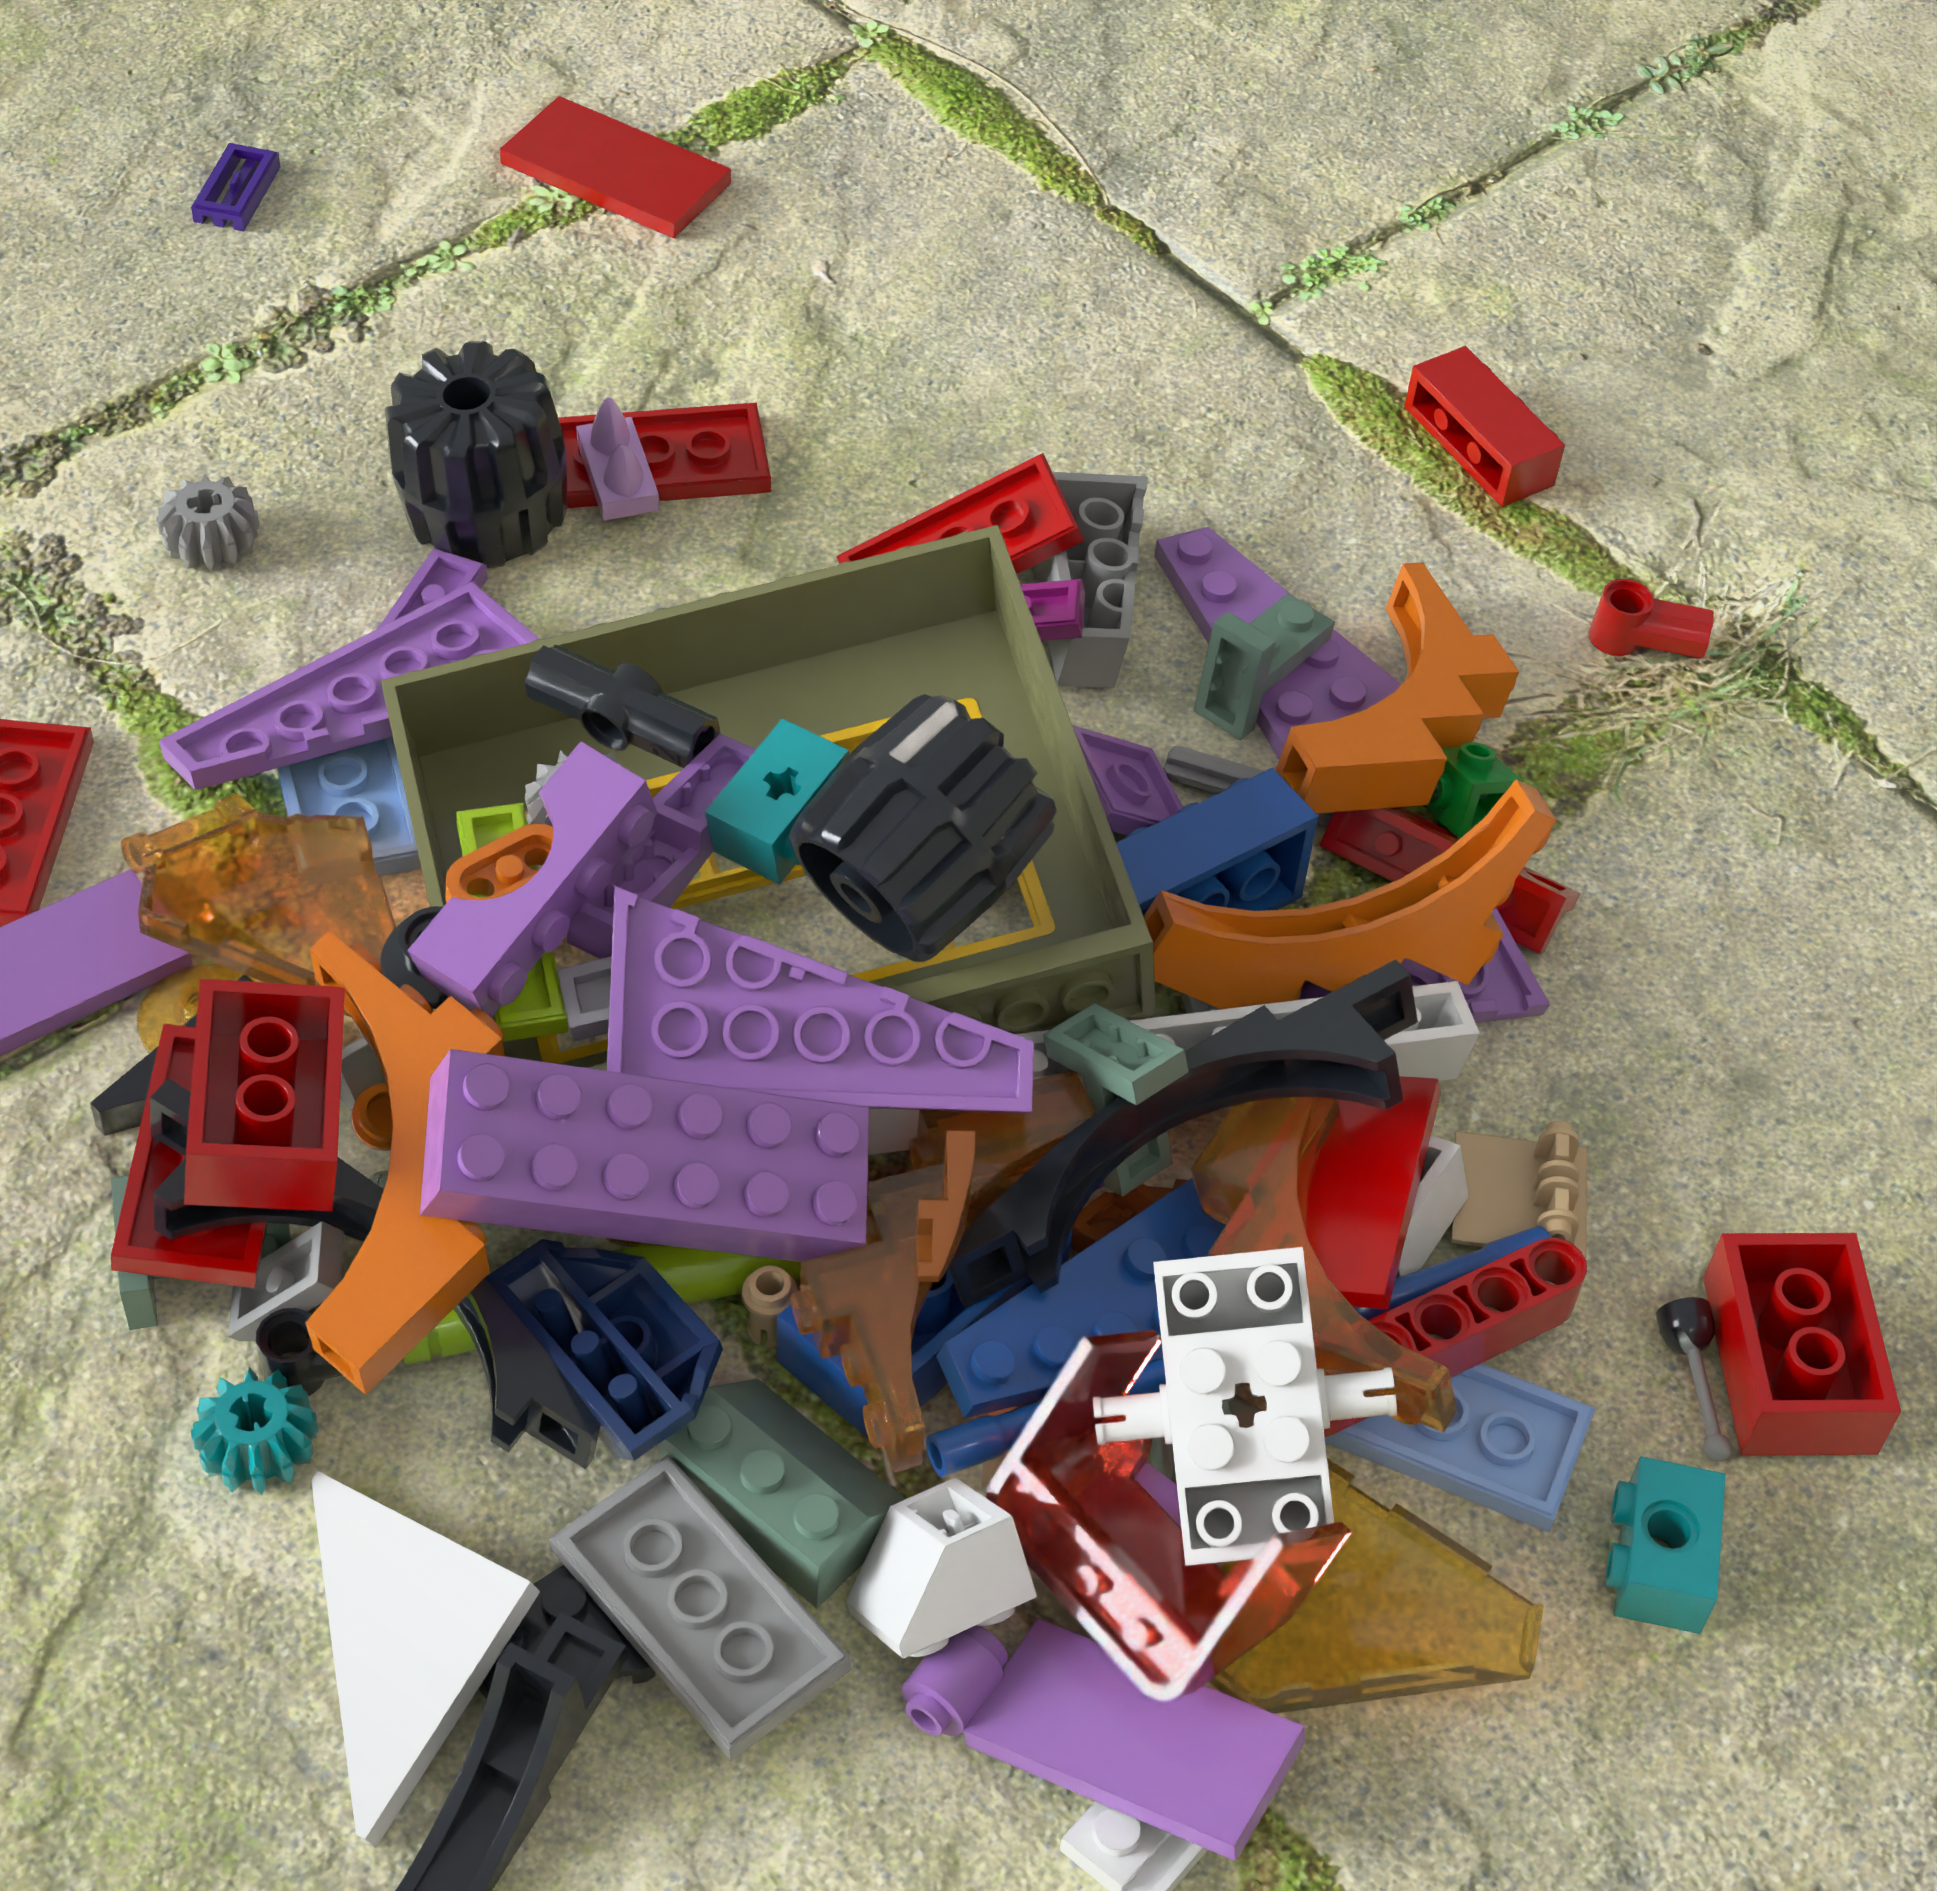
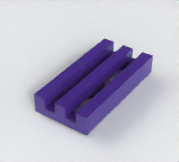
(245, 189)

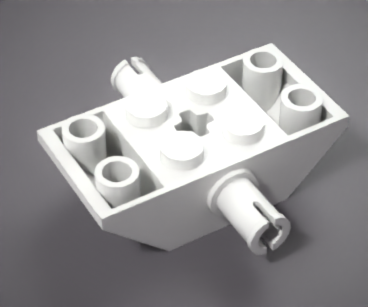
(1230, 1327)

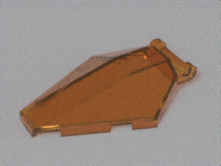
(260, 888)

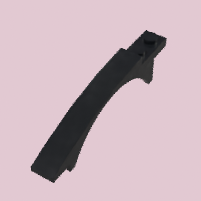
(1318, 1051)
(522, 1379)
(522, 1739)

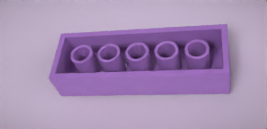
(643, 1159)

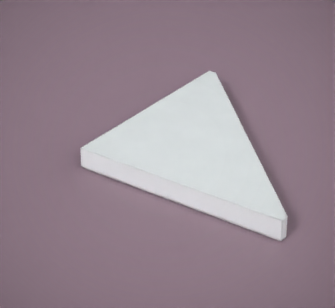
(409, 1639)

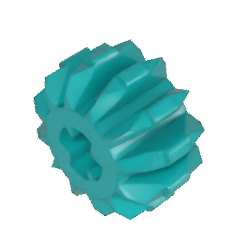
(254, 1430)

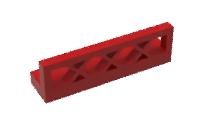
(1400, 841)

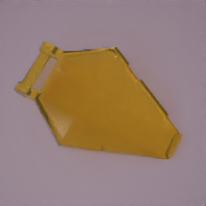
(1389, 1619)

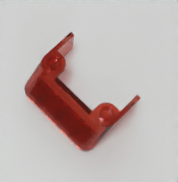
(1121, 1555)

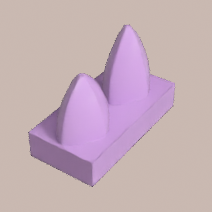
(616, 464)

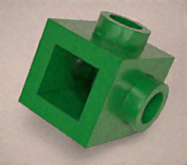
(1469, 787)

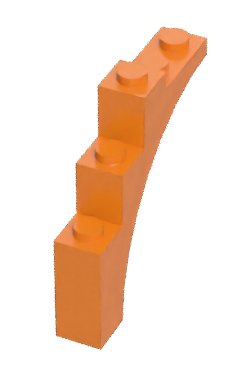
(1395, 747)
(1429, 916)
(409, 1264)

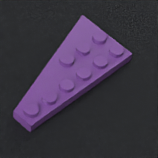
(1323, 688)
(339, 696)
(771, 1021)

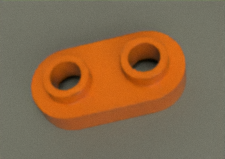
(500, 865)

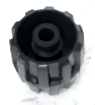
(478, 453)
(923, 827)

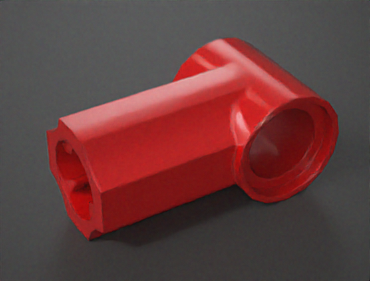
(1633, 618)

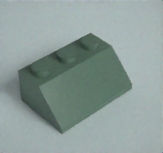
(783, 1485)

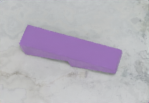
(672, 850)

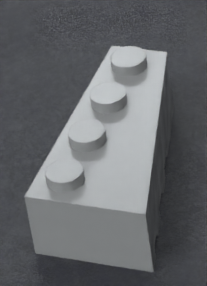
(1110, 521)

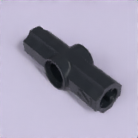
(620, 705)

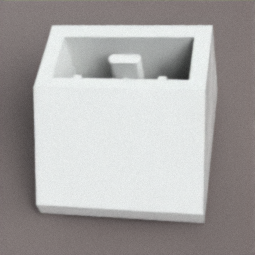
(939, 1570)

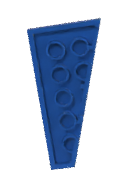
(1101, 1291)

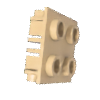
(1523, 1186)

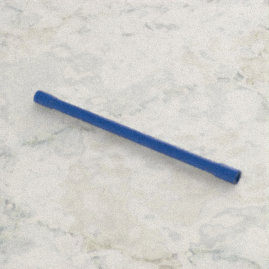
(994, 1435)

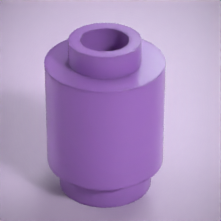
(954, 1682)

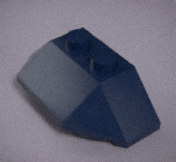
(615, 1337)

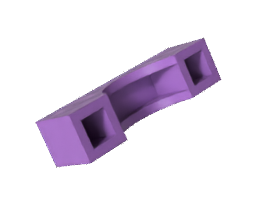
(488, 946)

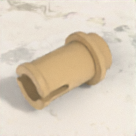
(766, 1296)

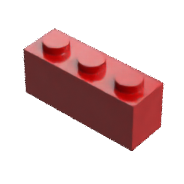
(1484, 426)

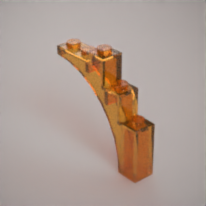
(1259, 1183)
(869, 1295)

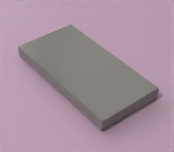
(700, 1606)

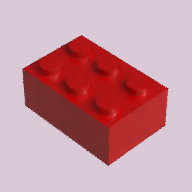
(265, 1096)
(1800, 1344)

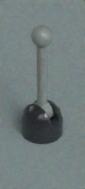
(1688, 1329)

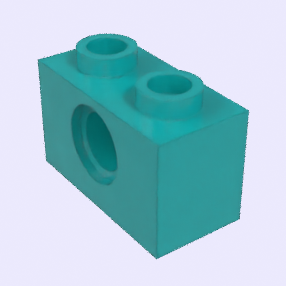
(1658, 1582)

